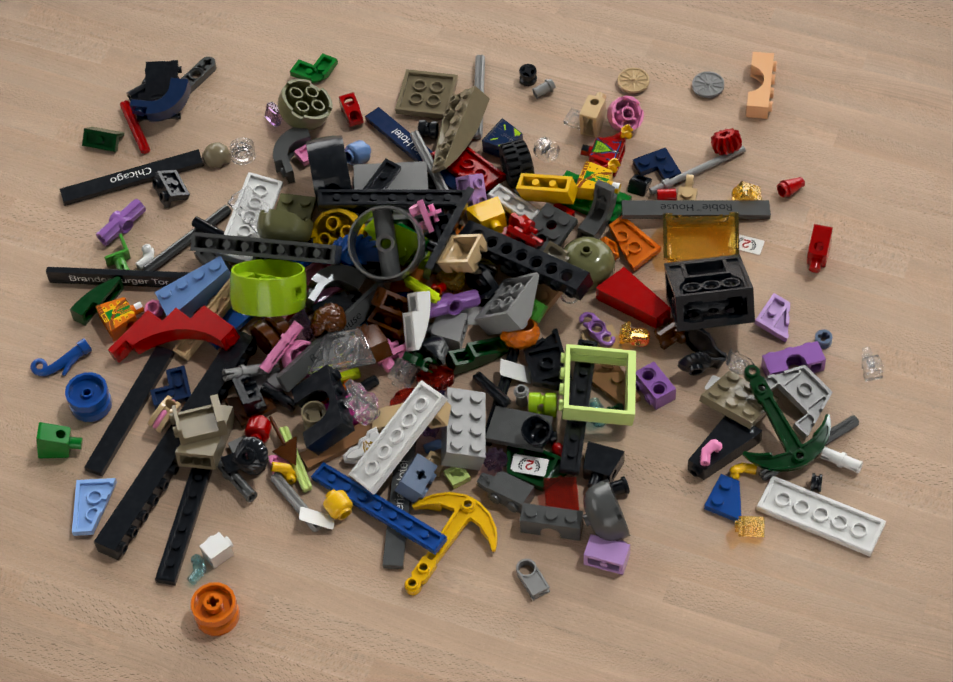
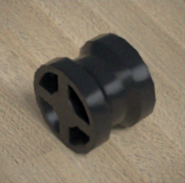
(528, 74)

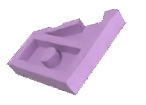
(775, 317)

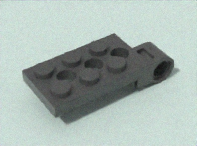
(549, 215)

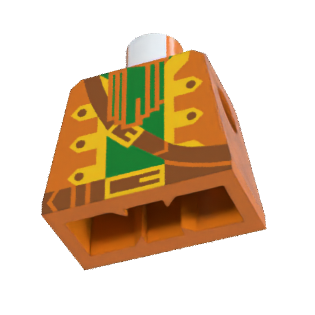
(118, 316)

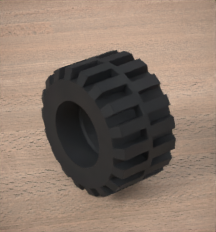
(515, 159)

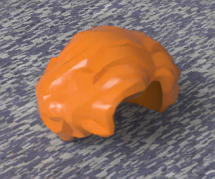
(522, 338)

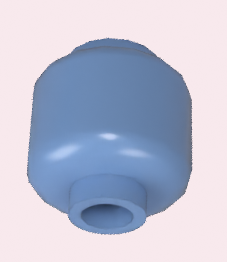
(357, 152)

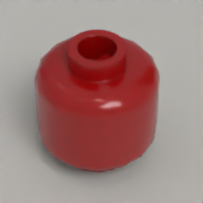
(258, 427)

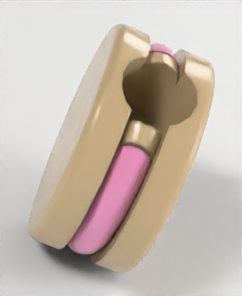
(161, 417)

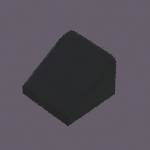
(639, 185)

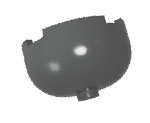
(604, 512)

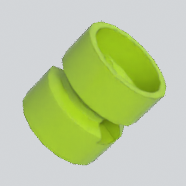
(548, 400)

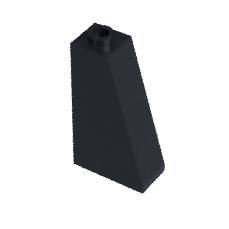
(734, 440)

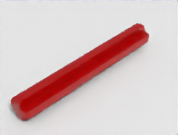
(135, 127)

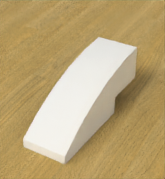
(416, 320)

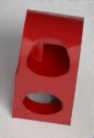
(351, 109)

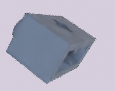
(416, 478)

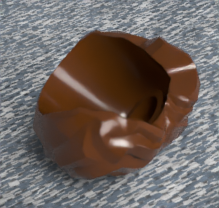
(328, 318)

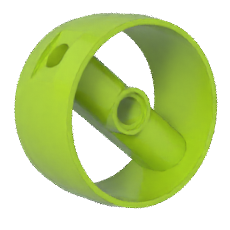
(268, 287)

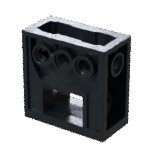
(709, 292)

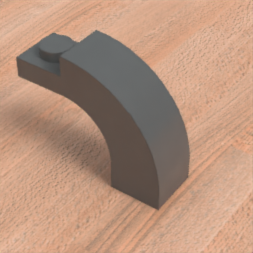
(285, 148)
(600, 211)
(339, 276)

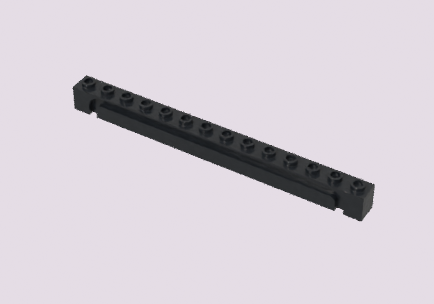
(162, 463)

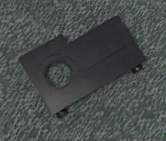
(157, 82)

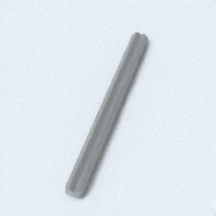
(479, 83)
(426, 156)

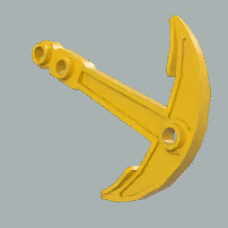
(460, 518)

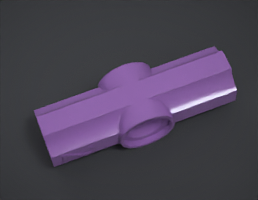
(120, 222)
(455, 303)

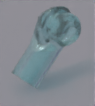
(199, 569)

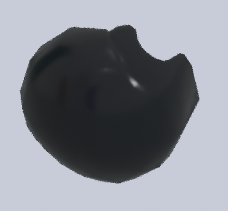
(537, 431)

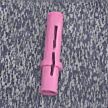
(279, 349)

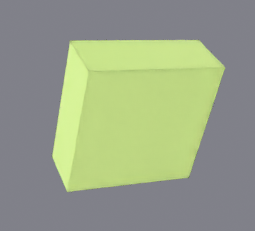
(457, 476)

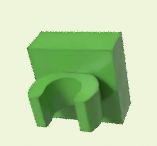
(538, 311)

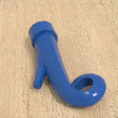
(66, 361)

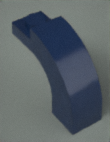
(168, 105)

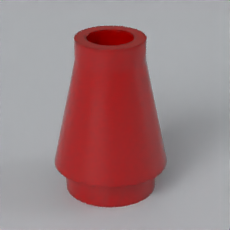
(790, 186)

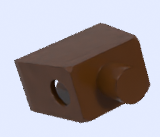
(389, 301)

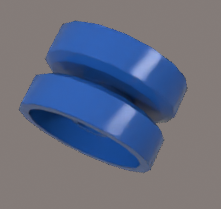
(88, 397)

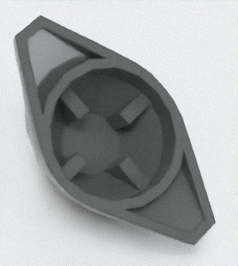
(435, 348)

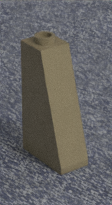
(207, 452)

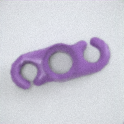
(598, 336)

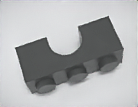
(565, 521)

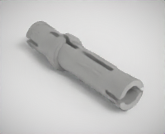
(242, 370)

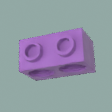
(657, 384)

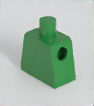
(56, 441)

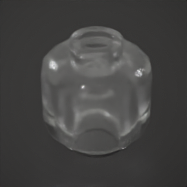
(546, 149)

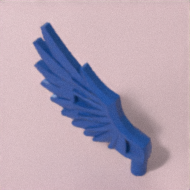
(364, 249)

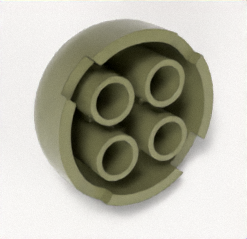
(304, 104)
(283, 226)
(593, 256)

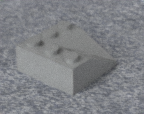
(510, 305)

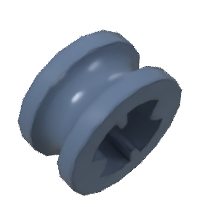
(824, 333)

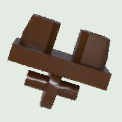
(669, 335)

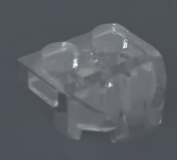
(361, 402)

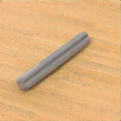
(291, 496)

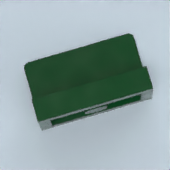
(101, 138)

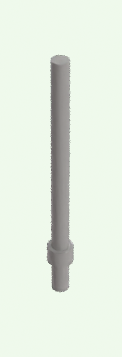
(668, 183)

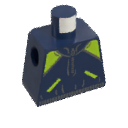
(500, 133)

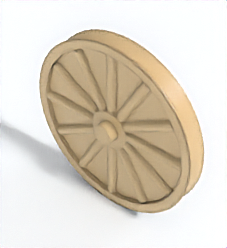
(633, 80)

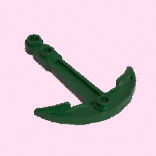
(785, 461)

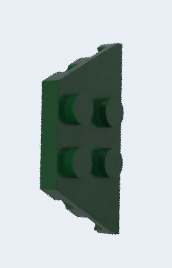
(536, 481)

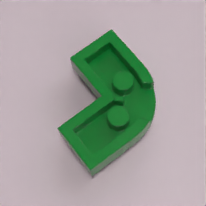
(316, 72)

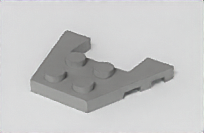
(805, 392)

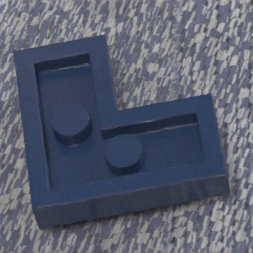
(657, 161)
(177, 388)

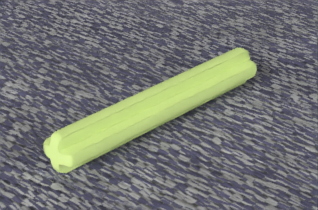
(299, 469)

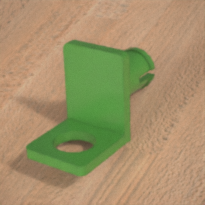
(119, 258)

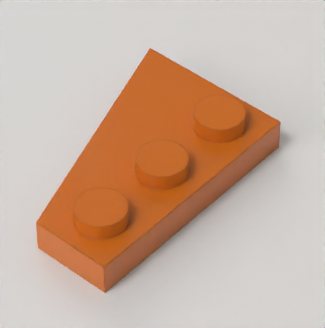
(633, 243)

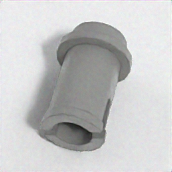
(547, 86)
(521, 393)

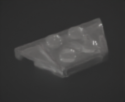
(343, 351)

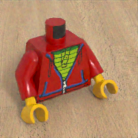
(609, 150)

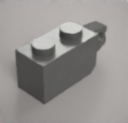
(507, 490)

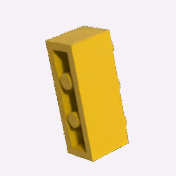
(547, 188)

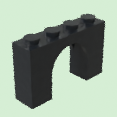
(337, 421)

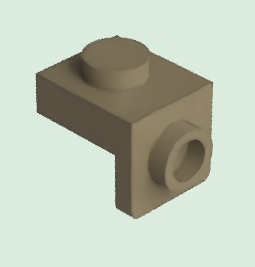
(557, 251)

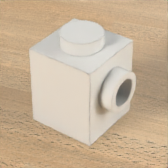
(217, 549)

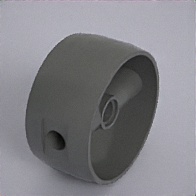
(385, 230)

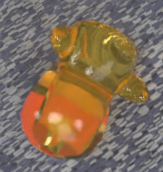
(635, 336)

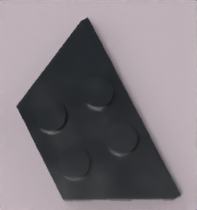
(544, 362)

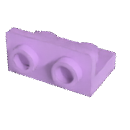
(476, 182)

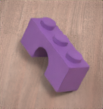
(806, 354)

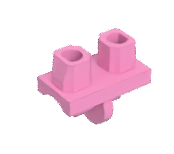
(420, 208)
(399, 351)

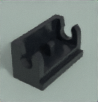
(249, 395)

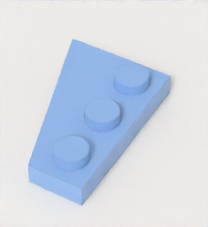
(90, 503)

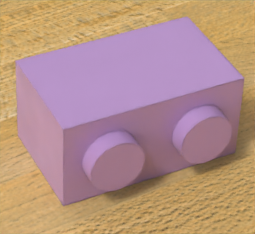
(607, 554)

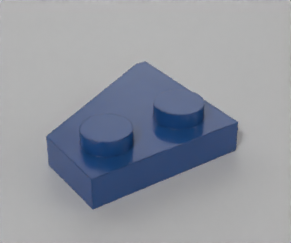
(725, 498)

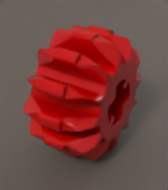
(726, 141)

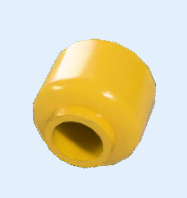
(338, 504)

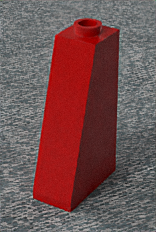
(633, 298)

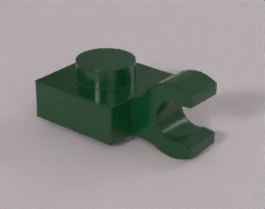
(417, 359)

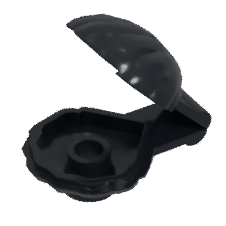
(705, 354)
(248, 457)

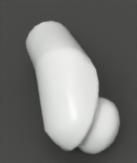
(148, 255)

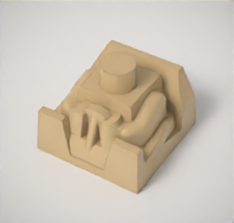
(462, 253)

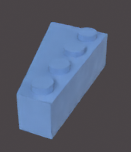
(194, 288)

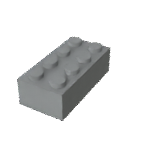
(465, 436)

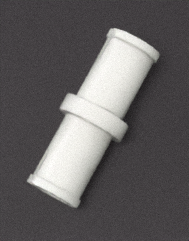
(841, 459)

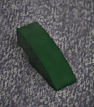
(85, 307)
(475, 354)

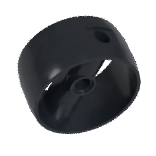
(328, 164)

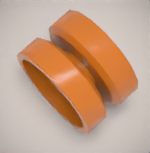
(215, 609)

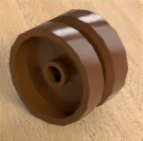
(268, 332)

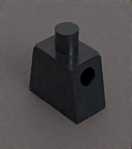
(602, 463)

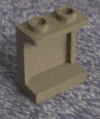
(199, 422)

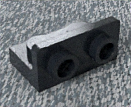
(169, 187)
(482, 282)

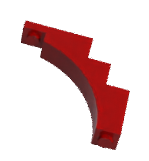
(152, 331)

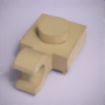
(688, 191)

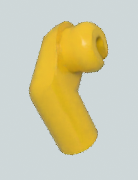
(742, 468)
(286, 470)

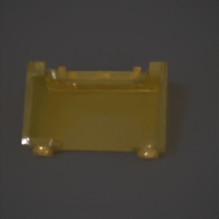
(699, 236)

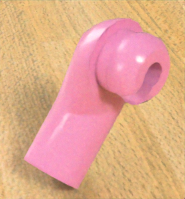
(710, 447)

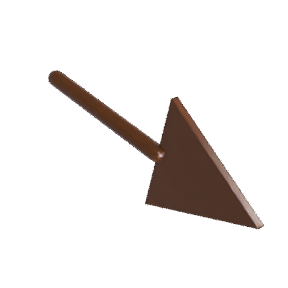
(288, 449)

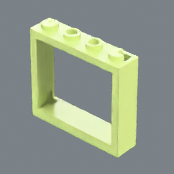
(601, 356)

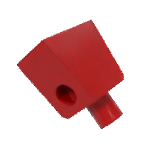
(819, 247)

